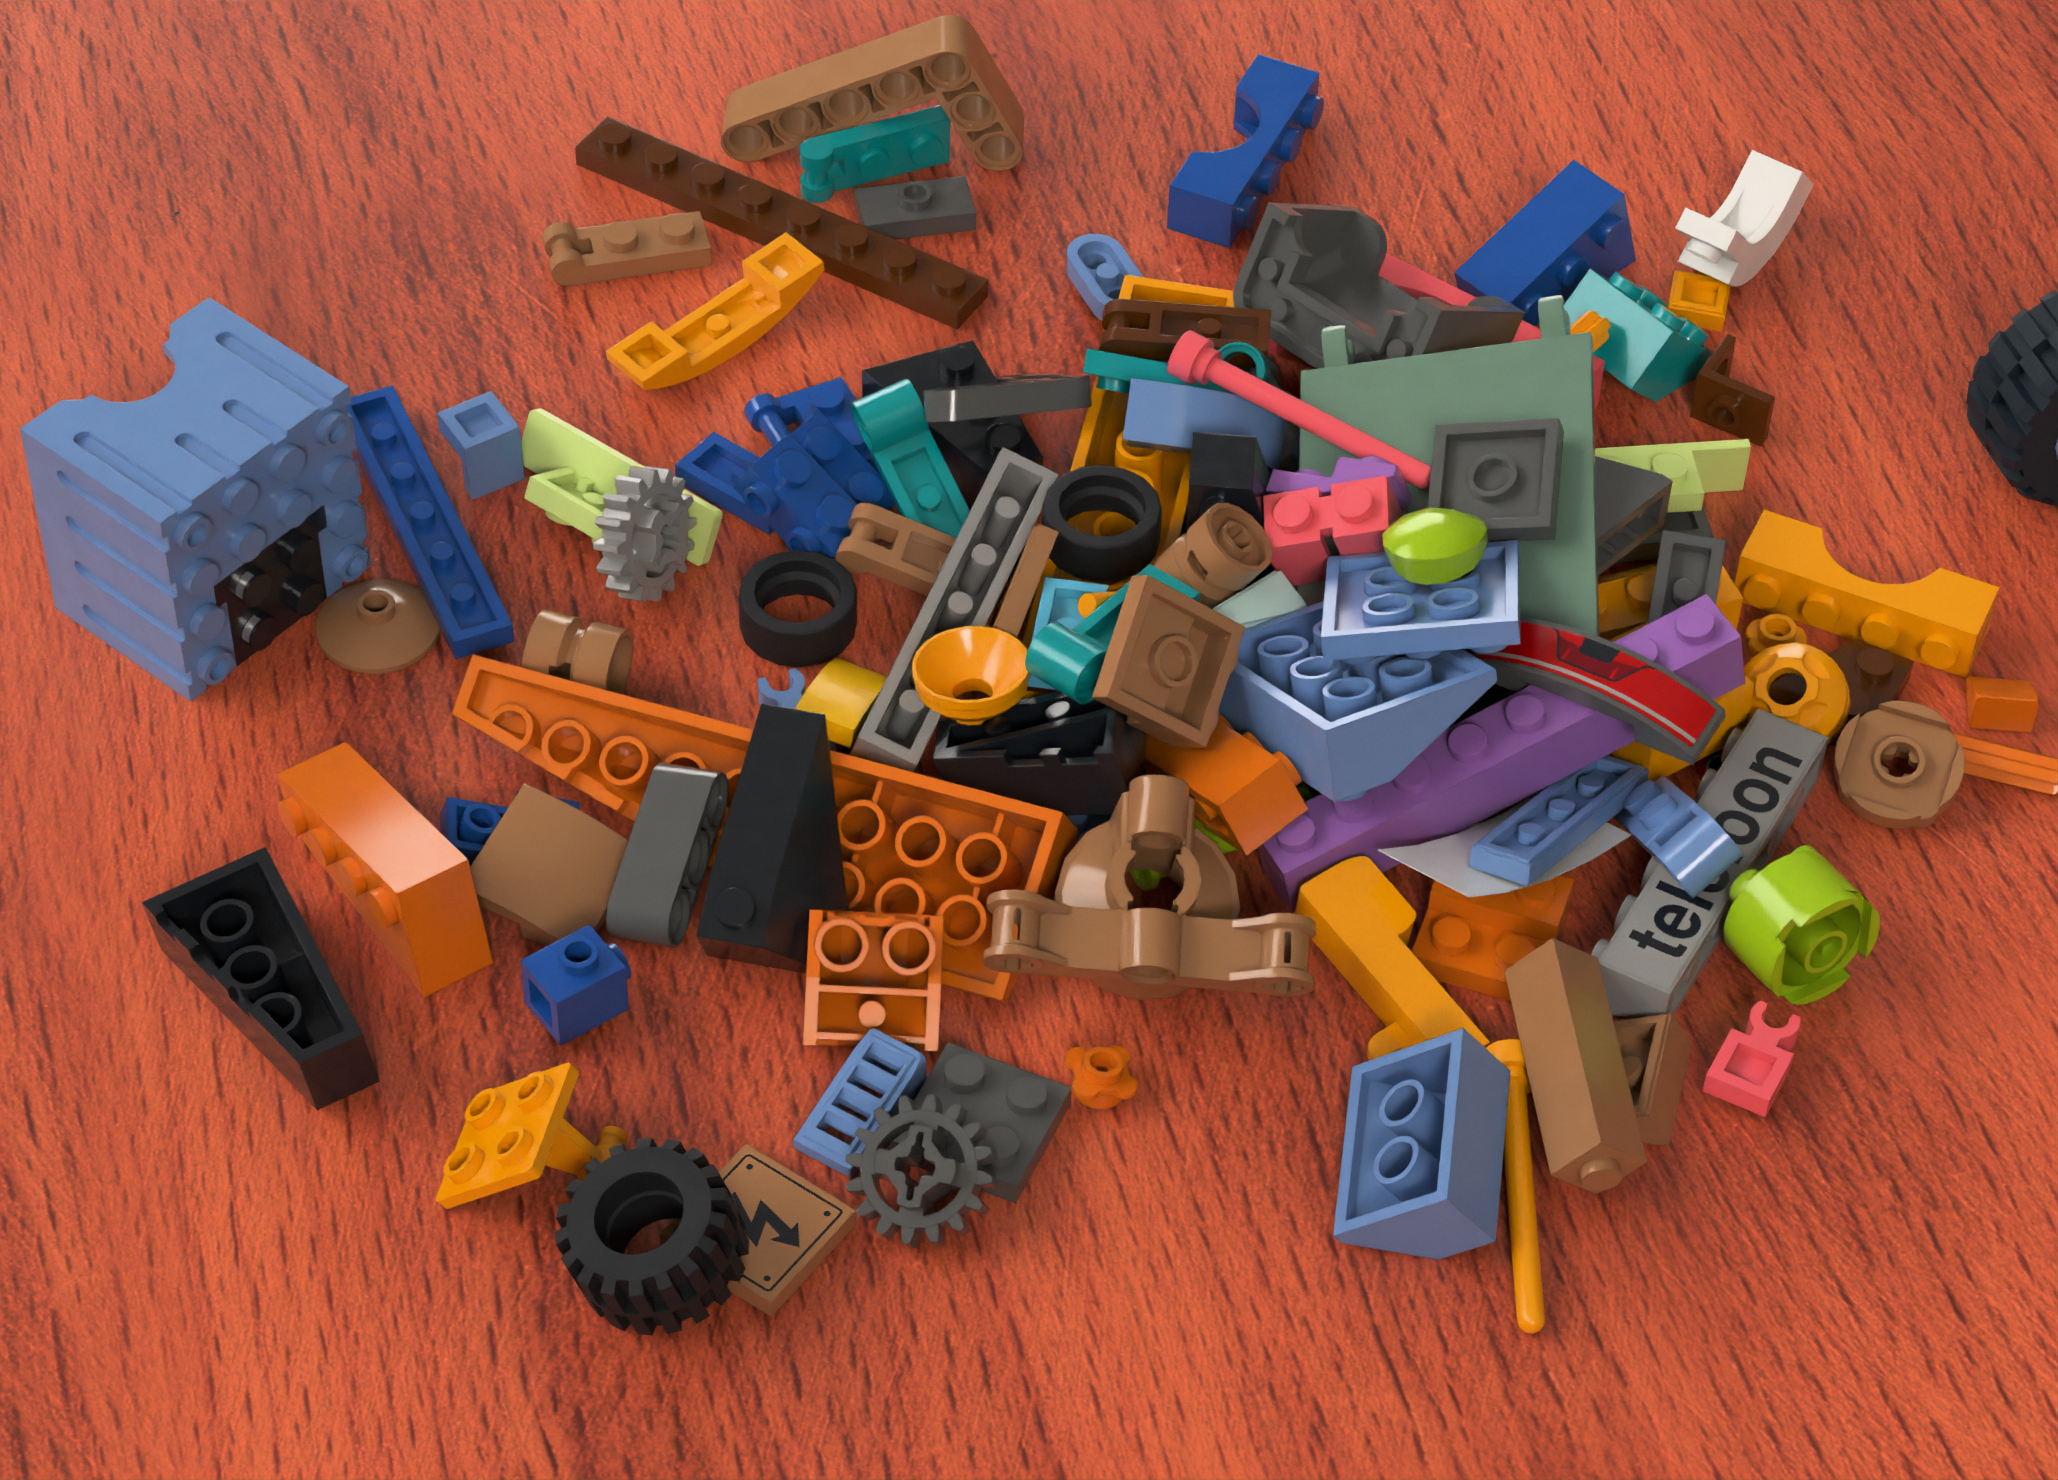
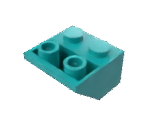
(1647, 343)

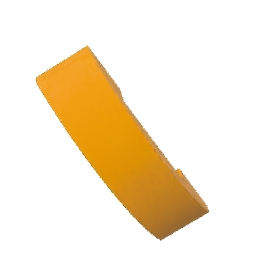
(725, 325)

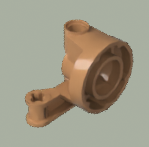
(1149, 950)

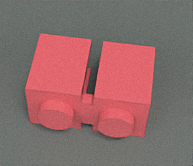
(1301, 519)

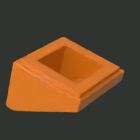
(2001, 704)

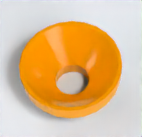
(970, 661)
(1827, 694)

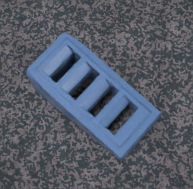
(874, 1063)

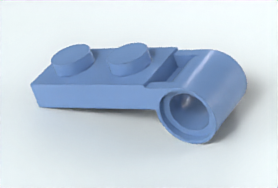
(1678, 834)

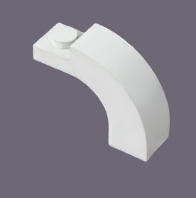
(1748, 224)

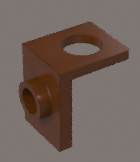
(1730, 403)

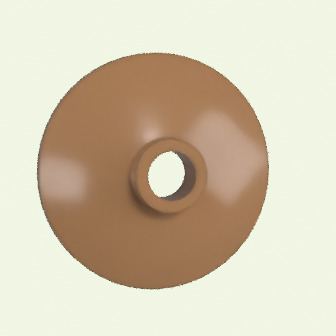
(376, 627)

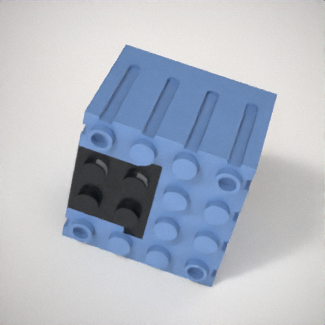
(205, 510)

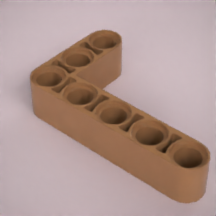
(877, 79)

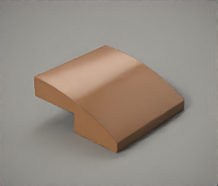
(548, 867)

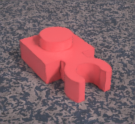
(1753, 1064)

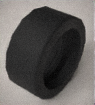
(1107, 490)
(795, 642)

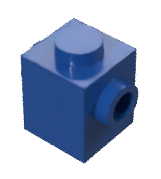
(576, 984)

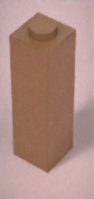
(1575, 1067)

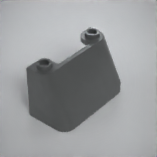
(1322, 271)

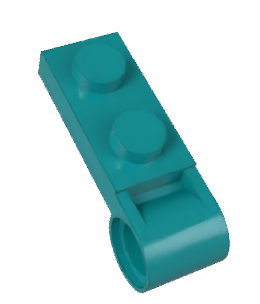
(1116, 370)
(909, 458)
(1074, 657)

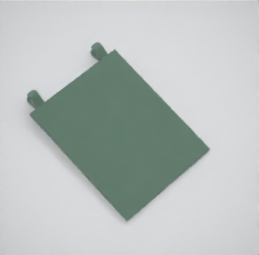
(1501, 382)

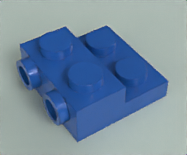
(811, 486)

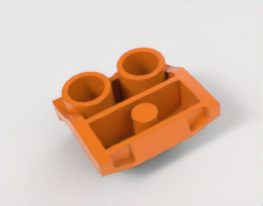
(874, 975)

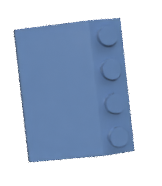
(1341, 720)

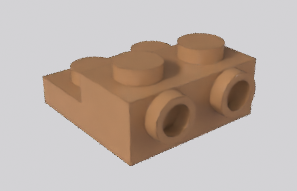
(1168, 663)

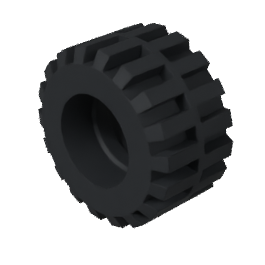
(627, 1196)

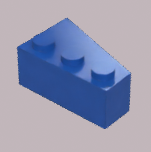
(1553, 243)

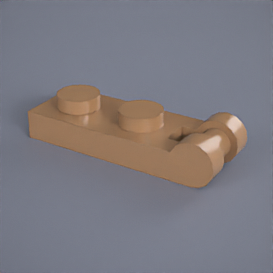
(626, 248)
(914, 555)

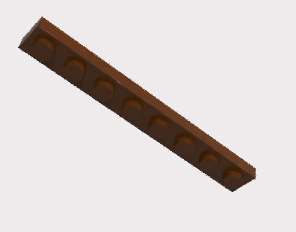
(765, 213)

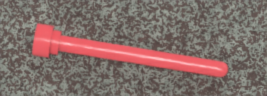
(1198, 361)

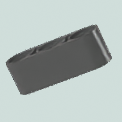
(667, 855)

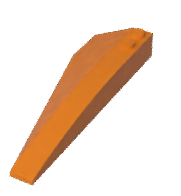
(903, 834)

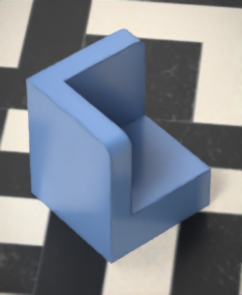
(486, 443)

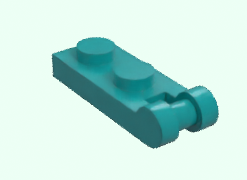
(873, 152)

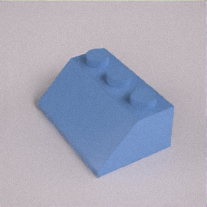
(1424, 1149)

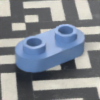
(1098, 268)

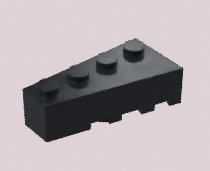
(261, 968)

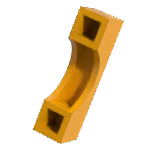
(1926, 620)

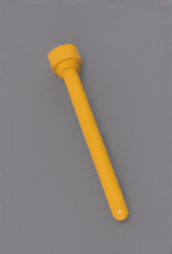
(1521, 1191)

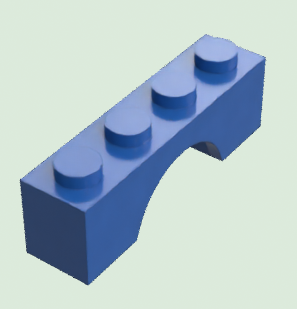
(1222, 189)

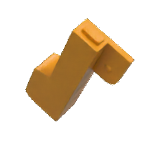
(1365, 935)

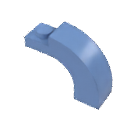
(1167, 415)

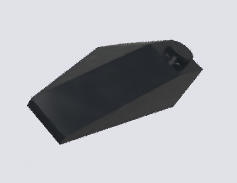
(776, 847)

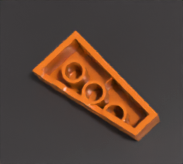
(389, 866)

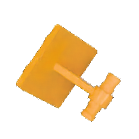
(516, 1134)

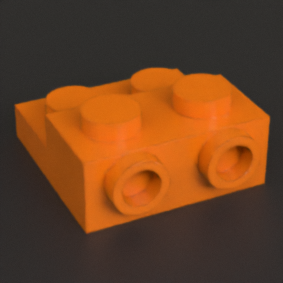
(1480, 937)

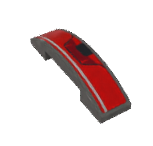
(1613, 681)

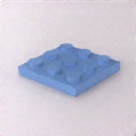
(1382, 614)

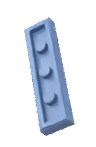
(1556, 821)

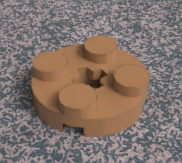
(1905, 800)

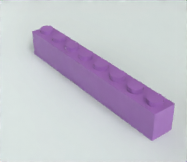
(1495, 758)

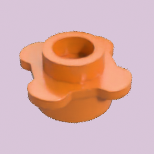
(1100, 1076)

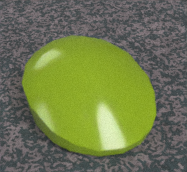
(1435, 545)

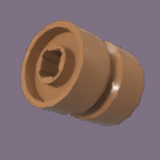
(1218, 554)
(589, 656)

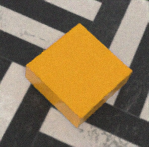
(1699, 299)

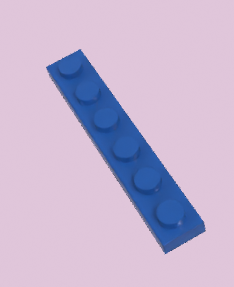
(427, 526)

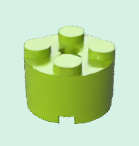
(1799, 925)

